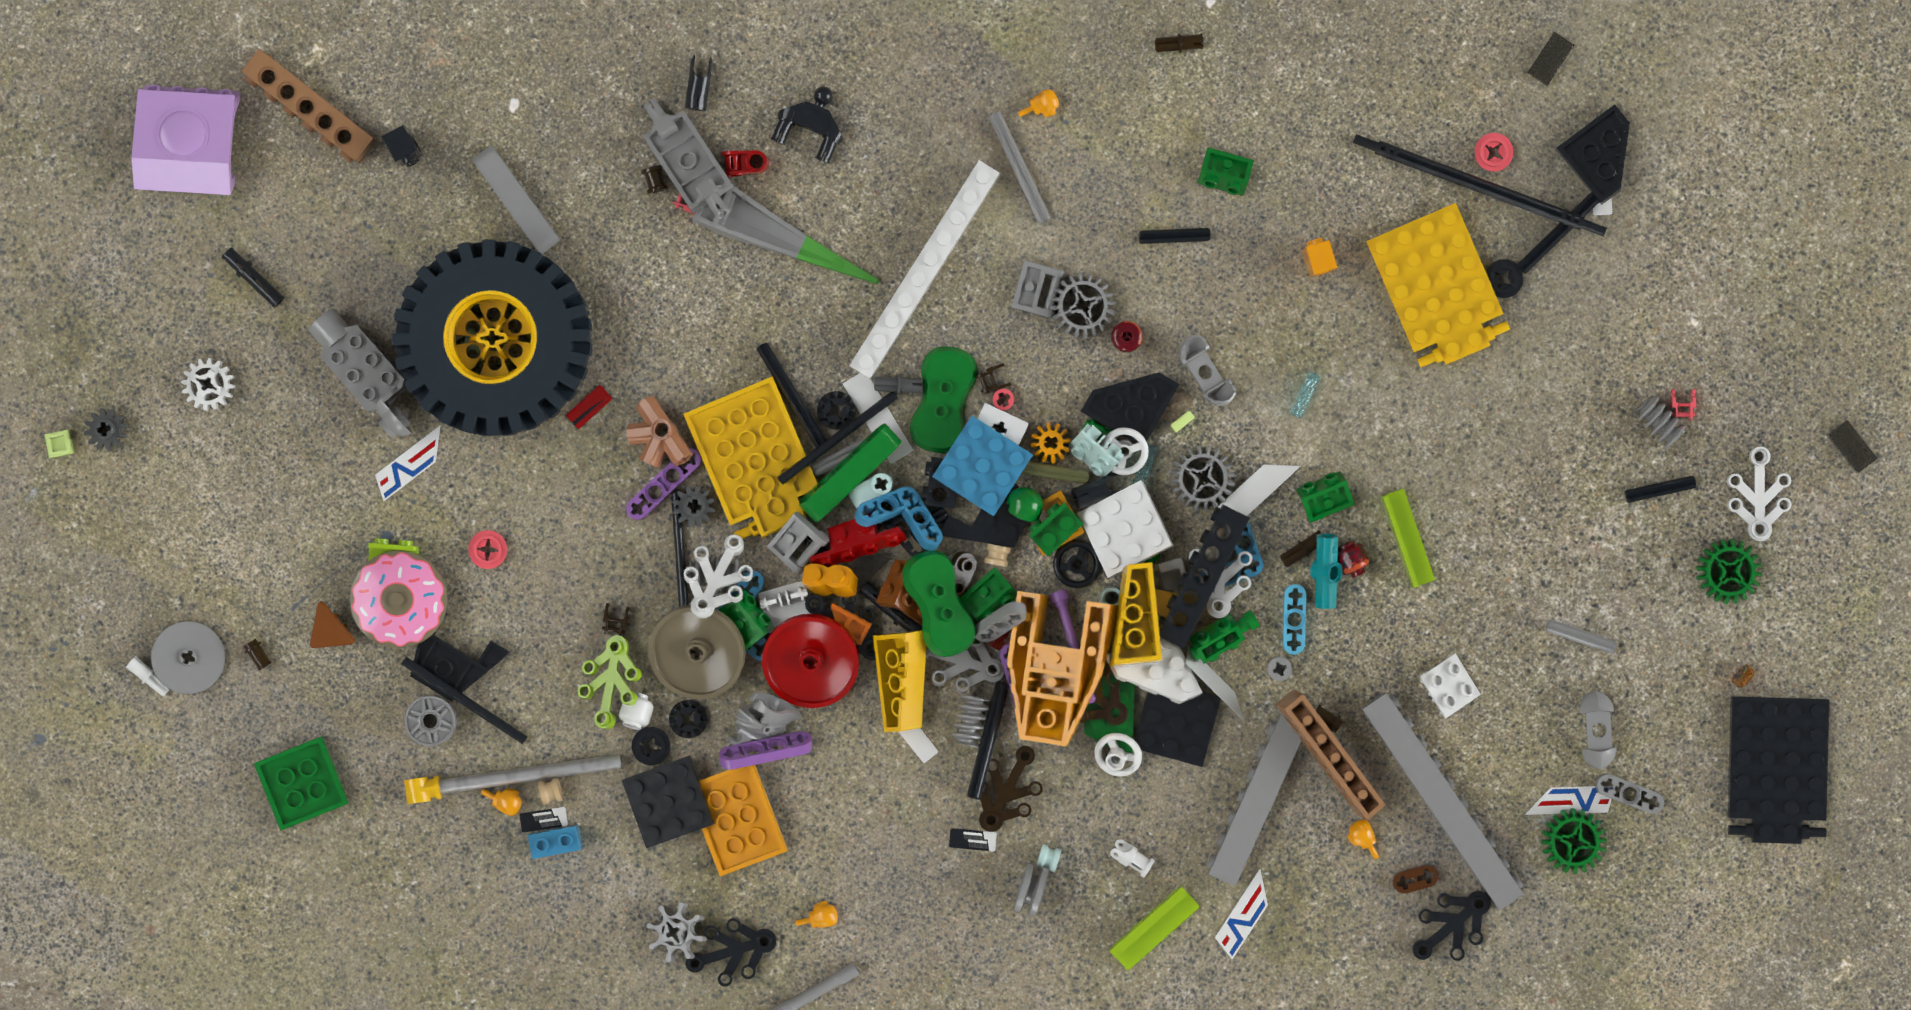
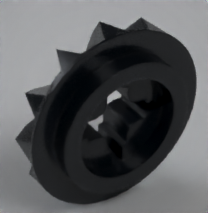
(1515, 277)
(824, 408)
(686, 707)
(641, 752)

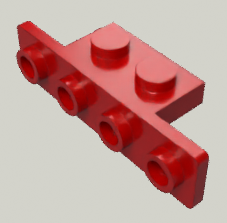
(853, 540)

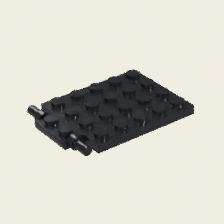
(1778, 767)

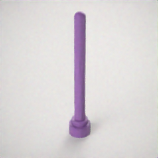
(1060, 601)

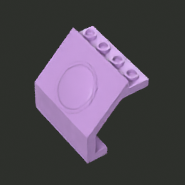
(184, 139)

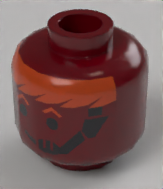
(1119, 341)
(1352, 558)

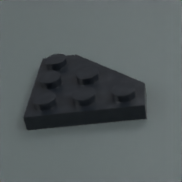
(1599, 153)
(1132, 403)

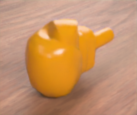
(1043, 103)
(505, 801)
(1362, 835)
(822, 916)

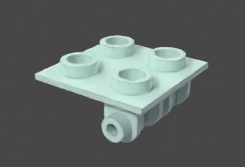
(1089, 451)

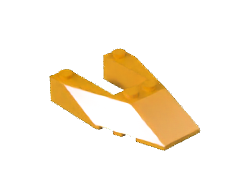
(1056, 681)

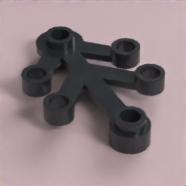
(825, 611)
(1454, 923)
(735, 949)

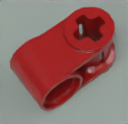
(742, 162)

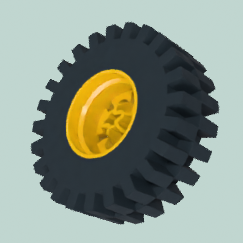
(440, 308)

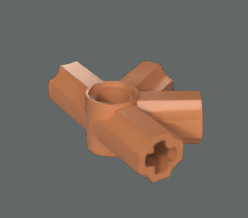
(649, 434)

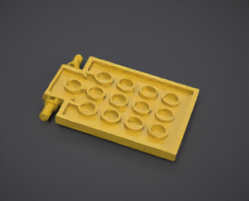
(1438, 286)
(745, 447)

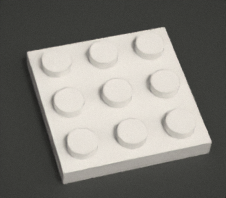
(1125, 529)

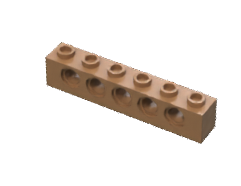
(360, 140)
(1330, 754)

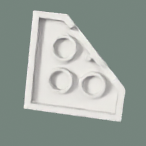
(1166, 677)

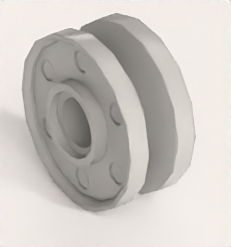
(416, 725)
(1031, 890)

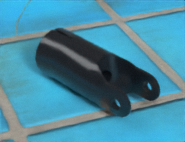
(698, 88)
(1092, 492)

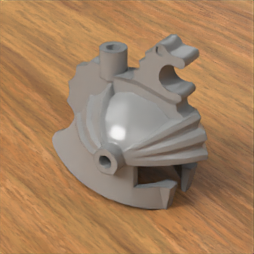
(763, 718)

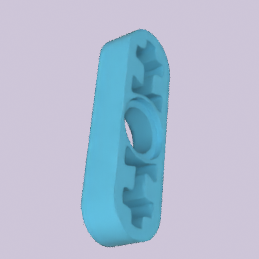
(1299, 637)

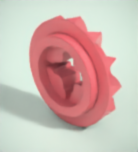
(1505, 152)
(479, 557)

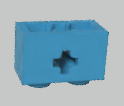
(555, 841)

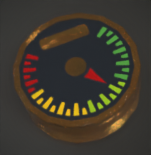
(1743, 676)

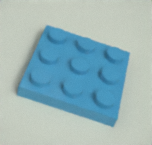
(982, 465)

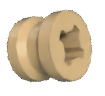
(997, 555)
(550, 791)

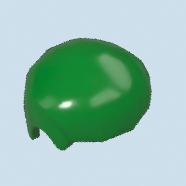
(1025, 504)

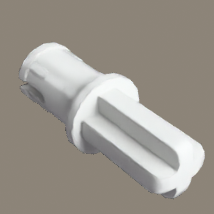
(147, 675)

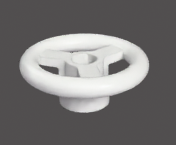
(1141, 445)
(1112, 764)

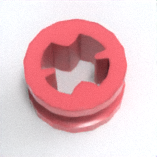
(996, 398)

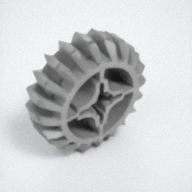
(1102, 297)
(1221, 488)

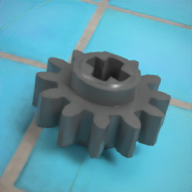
(99, 423)
(685, 511)

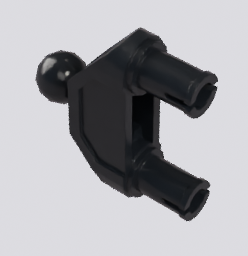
(813, 118)

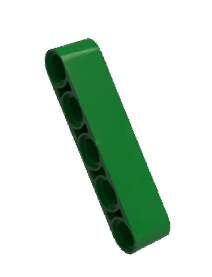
(850, 472)

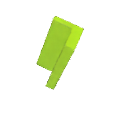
(1407, 538)
(1154, 927)

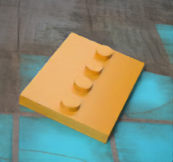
(743, 820)

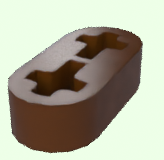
(1414, 873)

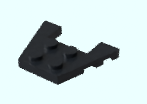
(999, 529)
(454, 665)

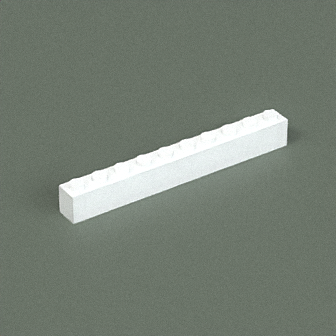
(924, 269)

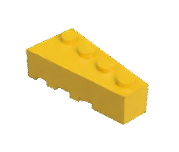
(1136, 624)
(901, 678)

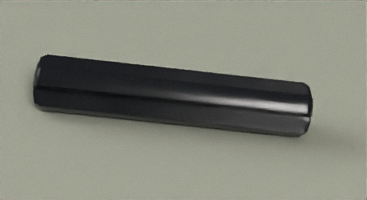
(1174, 235)
(1660, 489)

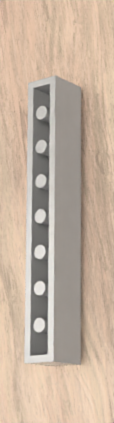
(1254, 802)

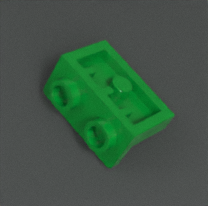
(1225, 172)
(1325, 496)
(1054, 529)
(988, 595)
(748, 618)

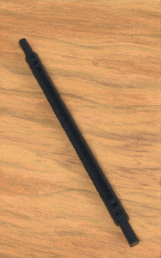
(1479, 185)

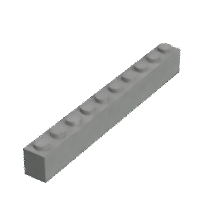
(1442, 801)

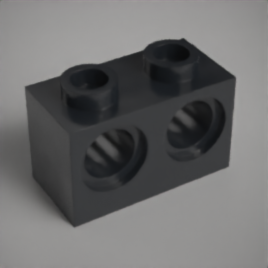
(403, 146)
(950, 499)

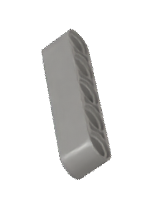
(516, 199)

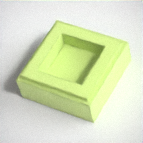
(1182, 421)
(59, 443)

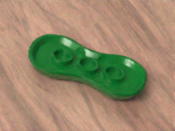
(947, 380)
(932, 584)

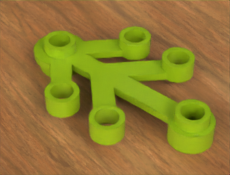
(610, 678)

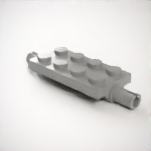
(687, 160)

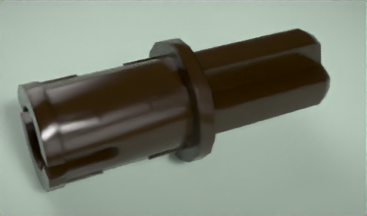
(1179, 43)
(1300, 550)

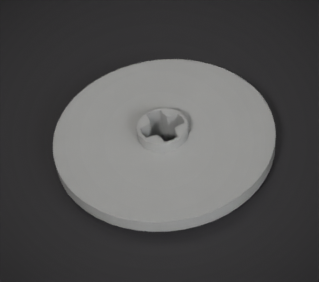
(181, 639)

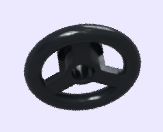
(1058, 568)

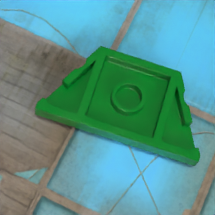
(1098, 728)

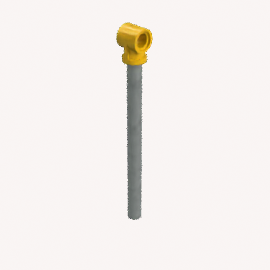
(424, 789)

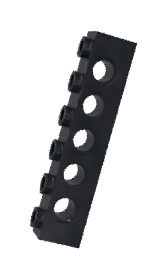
(1221, 516)

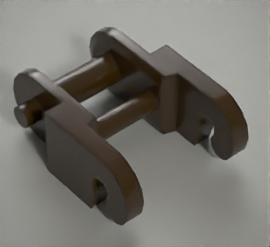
(995, 387)
(606, 618)

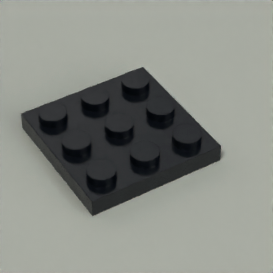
(1177, 729)
(668, 801)

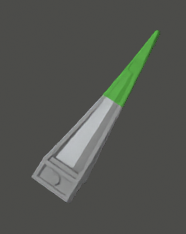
(760, 227)

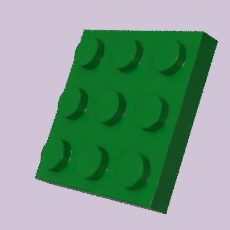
(301, 783)

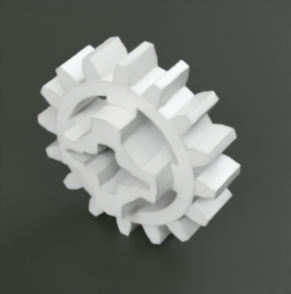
(203, 393)

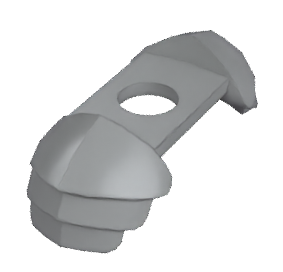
(1194, 356)
(1597, 710)

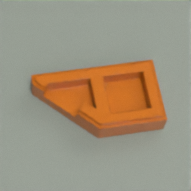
(853, 623)

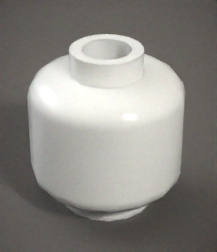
(637, 714)

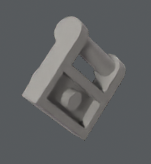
(1030, 287)
(790, 539)

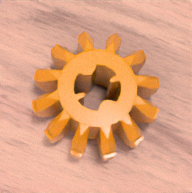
(1050, 451)

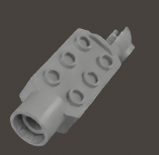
(362, 369)

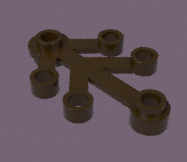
(1107, 705)
(1006, 793)

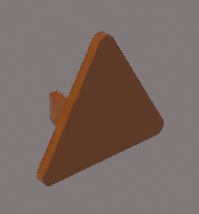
(328, 629)

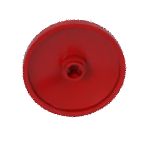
(810, 661)

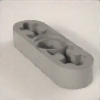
(1000, 621)
(1643, 806)

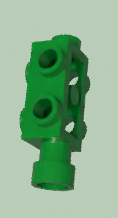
(1218, 636)

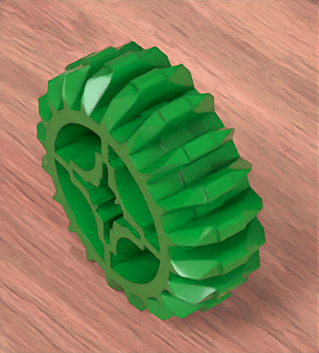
(1743, 555)
(1569, 850)

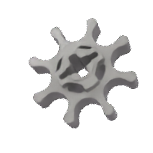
(685, 934)

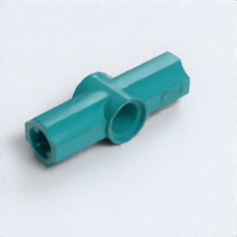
(1326, 571)

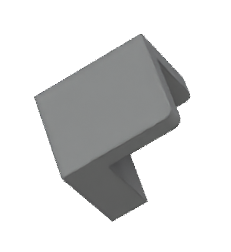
(1171, 573)

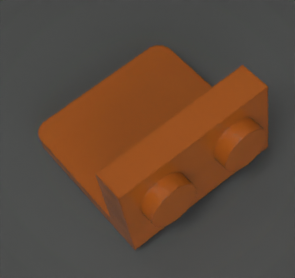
(896, 596)

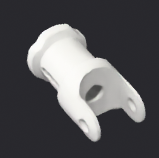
(1129, 856)

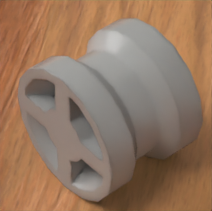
(1275, 669)

